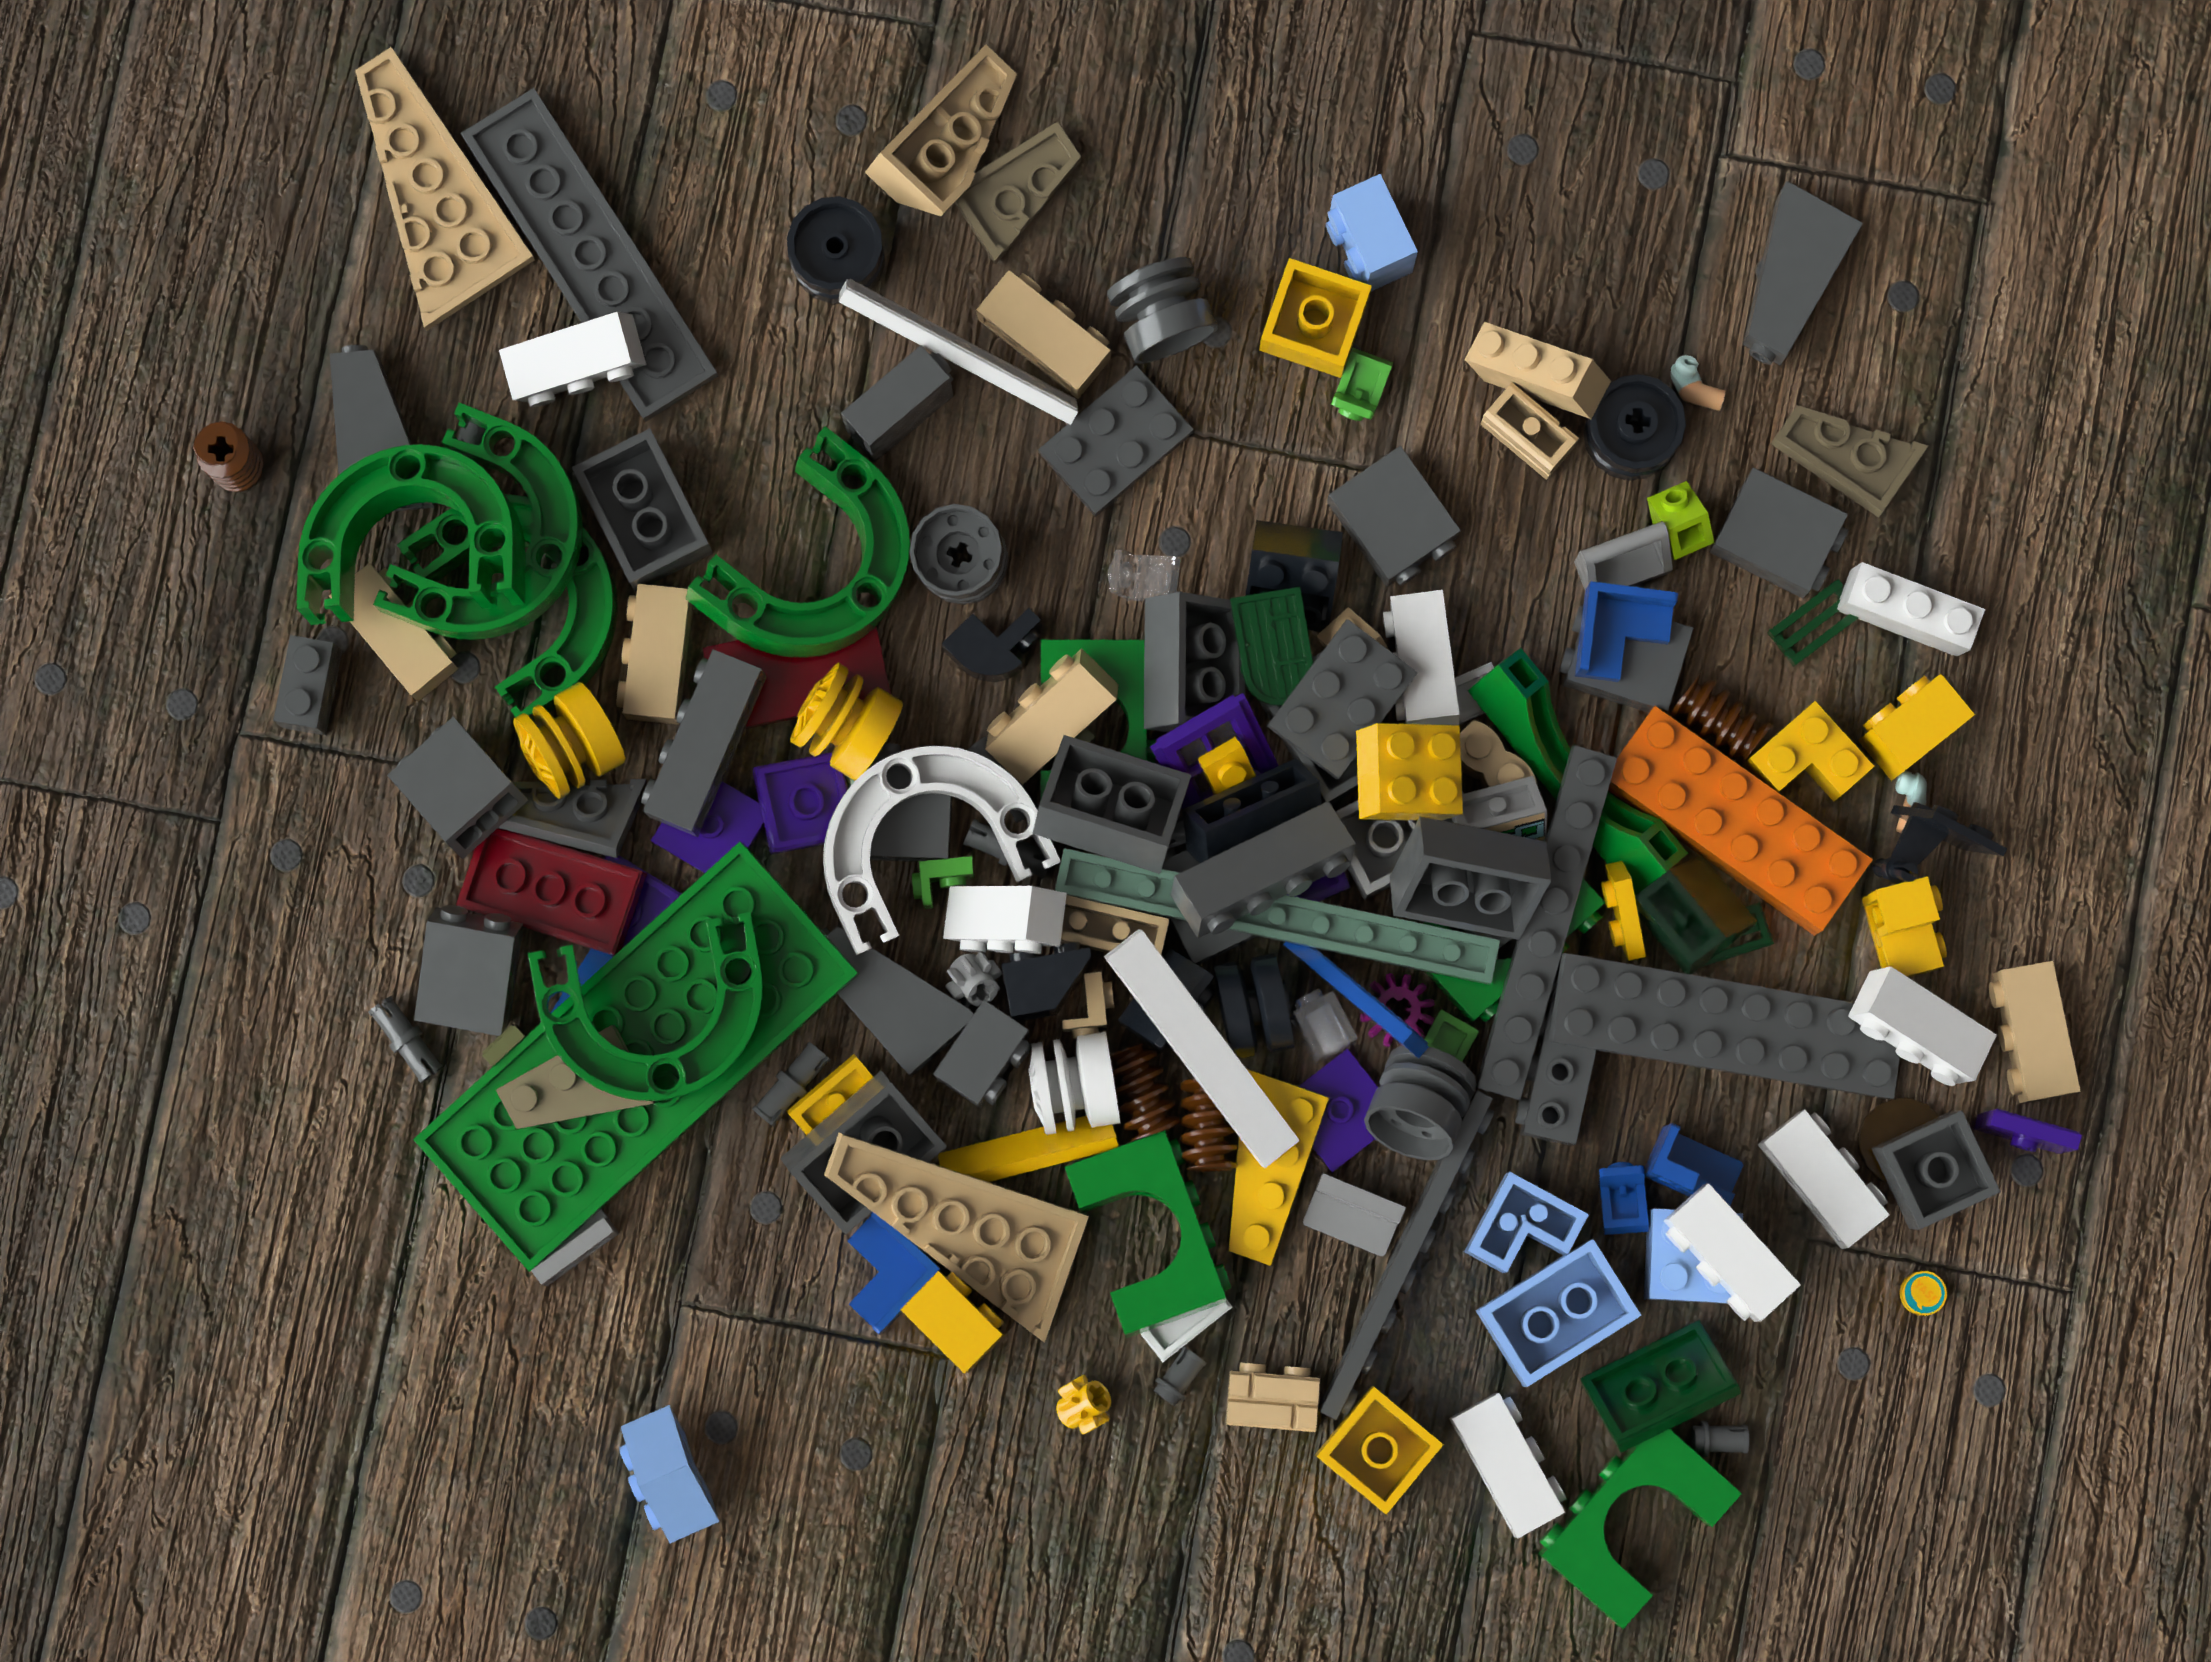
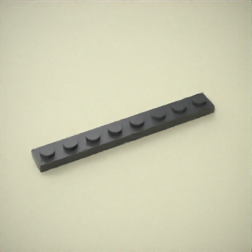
(1542, 942)
(1398, 1272)

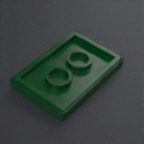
(1660, 1386)

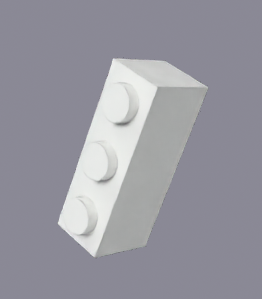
(573, 359)
(1910, 609)
(1423, 643)
(1004, 918)
(1921, 1026)
(1825, 1178)
(1730, 1254)
(1509, 1464)

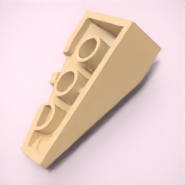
(944, 142)

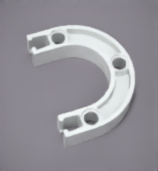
(931, 771)

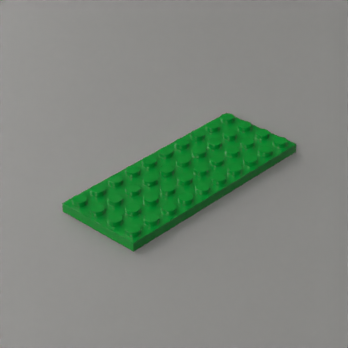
(659, 993)

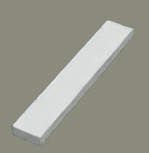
(958, 351)
(1201, 1048)

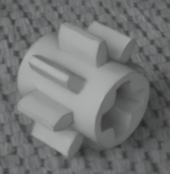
(973, 979)

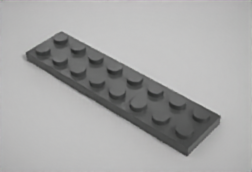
(587, 246)
(1718, 1026)

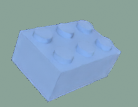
(1558, 1313)

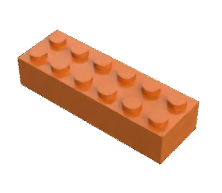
(1737, 821)

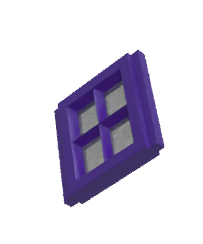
(1207, 731)

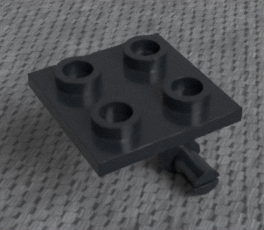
(1923, 833)

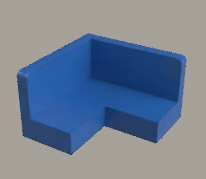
(1618, 614)
(1688, 1165)
(901, 1272)

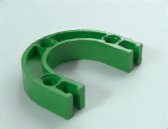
(380, 486)
(555, 527)
(590, 614)
(839, 620)
(632, 1074)

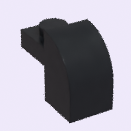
(989, 657)

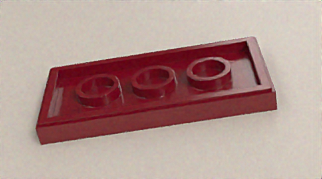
(793, 678)
(553, 890)

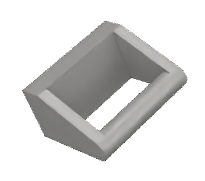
(1627, 558)

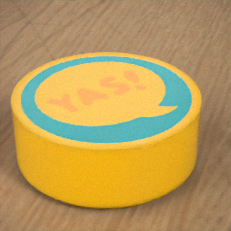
(1923, 1293)

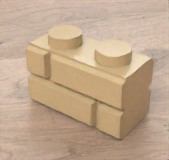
(1529, 431)
(1273, 1399)

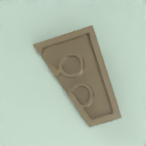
(1016, 188)
(1851, 459)
(558, 1094)

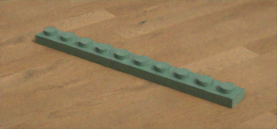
(1292, 920)

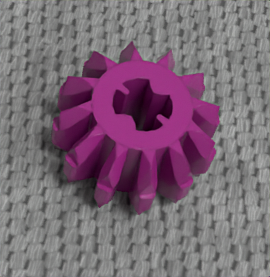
(1396, 995)

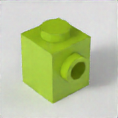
(1684, 518)

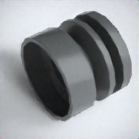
(1165, 317)
(950, 531)
(1420, 1103)

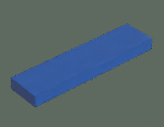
(1360, 998)

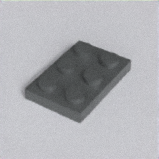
(1116, 441)
(1342, 692)

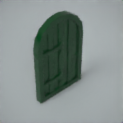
(1272, 643)

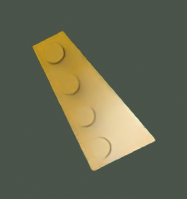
(1267, 1194)

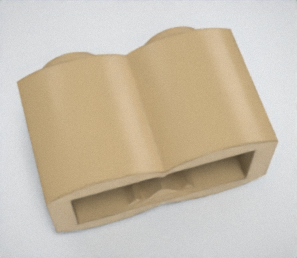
(1486, 759)

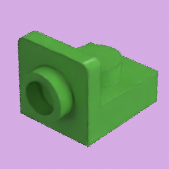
(945, 871)

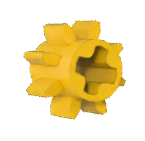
(1083, 1404)

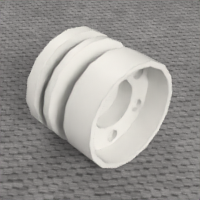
(1074, 1083)

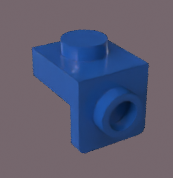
(1623, 1199)

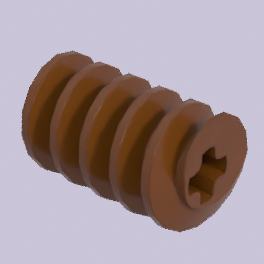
(228, 456)
(1720, 719)
(1142, 1091)
(1207, 1132)

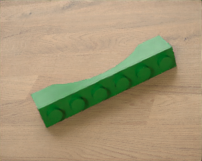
(1521, 707)

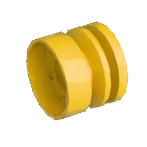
(841, 718)
(565, 742)

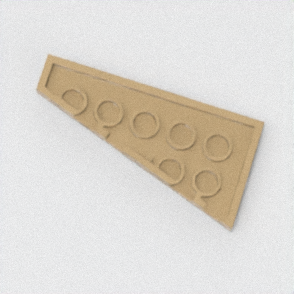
(443, 212)
(988, 1235)

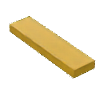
(1029, 1150)

